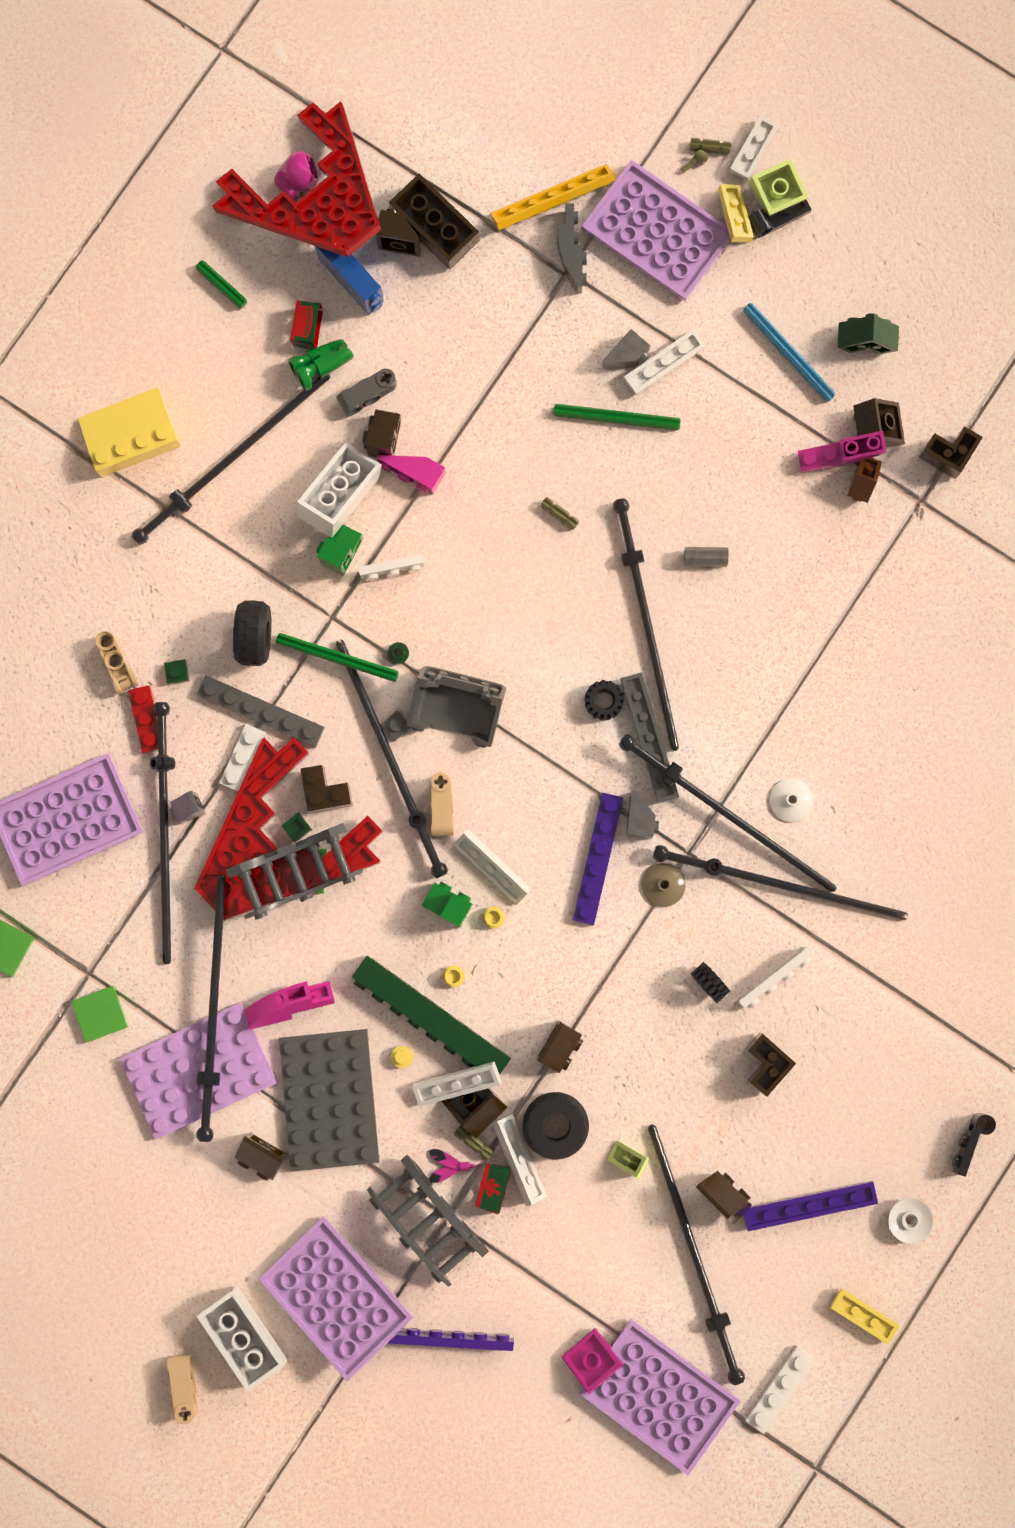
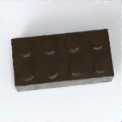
(435, 221)

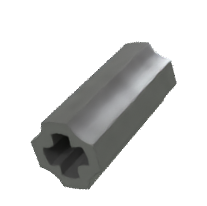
(706, 556)

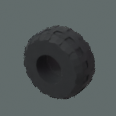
(252, 633)
(555, 1103)

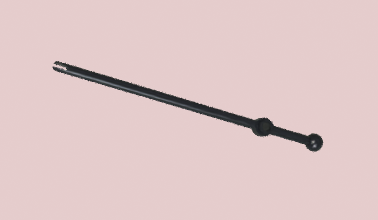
(181, 501)
(632, 558)
(163, 763)
(673, 774)
(661, 854)
(438, 868)
(209, 1077)
(717, 1321)

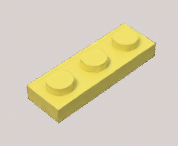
(735, 213)
(864, 1316)

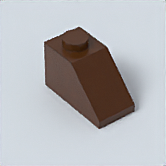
(864, 479)

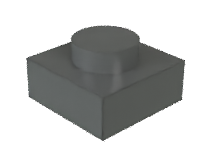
(396, 725)

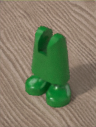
(320, 361)

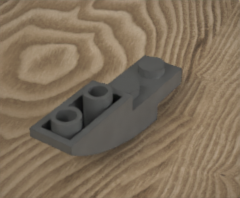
(570, 252)

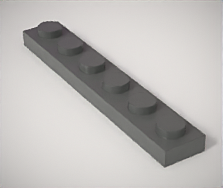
(261, 711)
(648, 732)

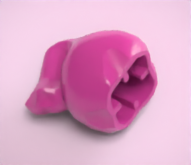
(296, 174)

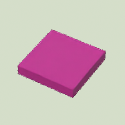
(592, 1360)

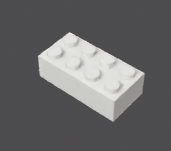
(338, 490)
(242, 1338)

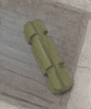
(710, 146)
(559, 513)
(474, 1143)

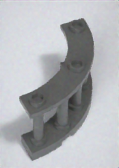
(288, 852)
(441, 1209)

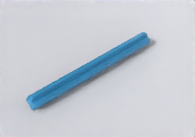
(789, 352)

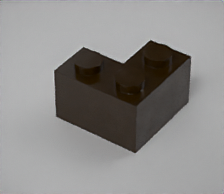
(382, 433)
(949, 456)
(321, 796)
(773, 1066)

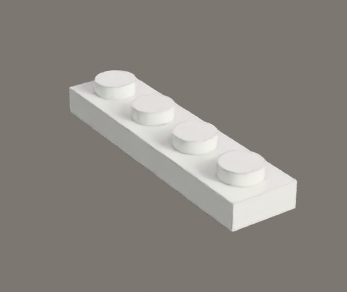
(664, 362)
(492, 867)
(783, 972)
(456, 1084)
(519, 1160)
(780, 1389)

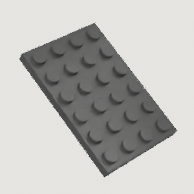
(329, 1100)

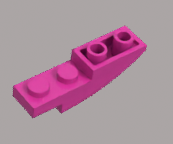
(842, 453)
(287, 1001)

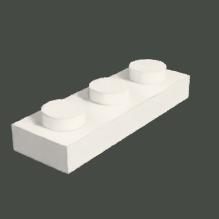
(754, 148)
(391, 567)
(242, 757)

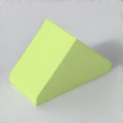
(628, 1159)

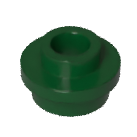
(398, 659)

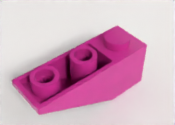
(416, 469)

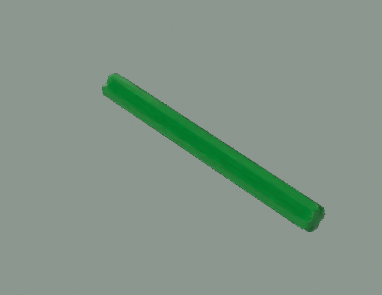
(615, 416)
(337, 657)

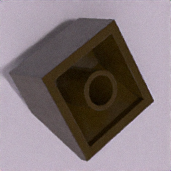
(397, 234)
(878, 416)
(559, 1047)
(476, 1110)
(260, 1156)
(725, 1196)

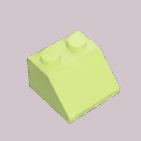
(778, 187)

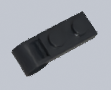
(764, 224)
(968, 1143)

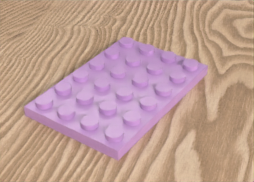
(657, 230)
(67, 819)
(168, 1069)
(336, 1298)
(663, 1398)

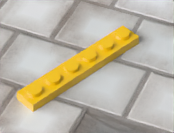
(553, 196)

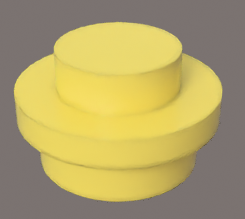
(493, 917)
(453, 976)
(401, 1056)

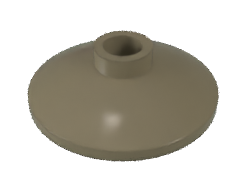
(653, 890)

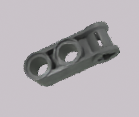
(367, 392)

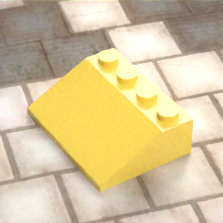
(128, 432)

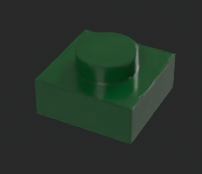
(176, 672)
(296, 827)

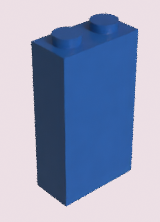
(353, 279)

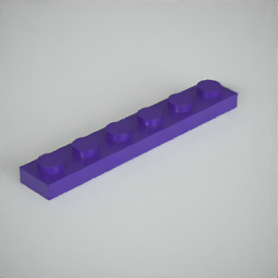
(598, 859)
(810, 1206)
(456, 1339)

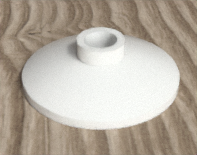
(783, 808)
(920, 1225)

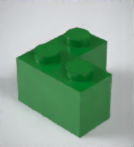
(339, 550)
(448, 904)

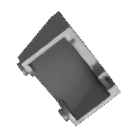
(456, 704)

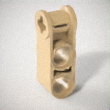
(121, 675)
(441, 807)
(182, 1387)

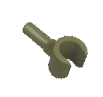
(700, 156)

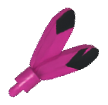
(451, 1165)

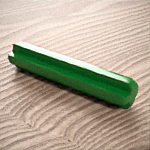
(221, 284)

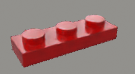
(145, 719)

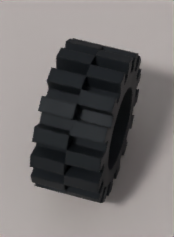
(594, 709)
(710, 982)

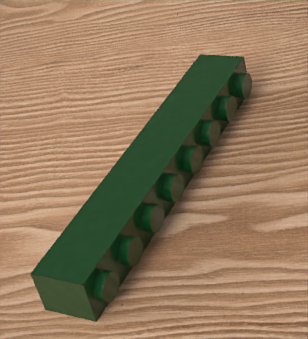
(427, 1015)

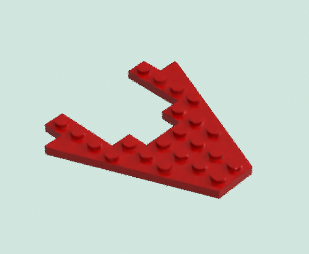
(334, 213)
(244, 840)

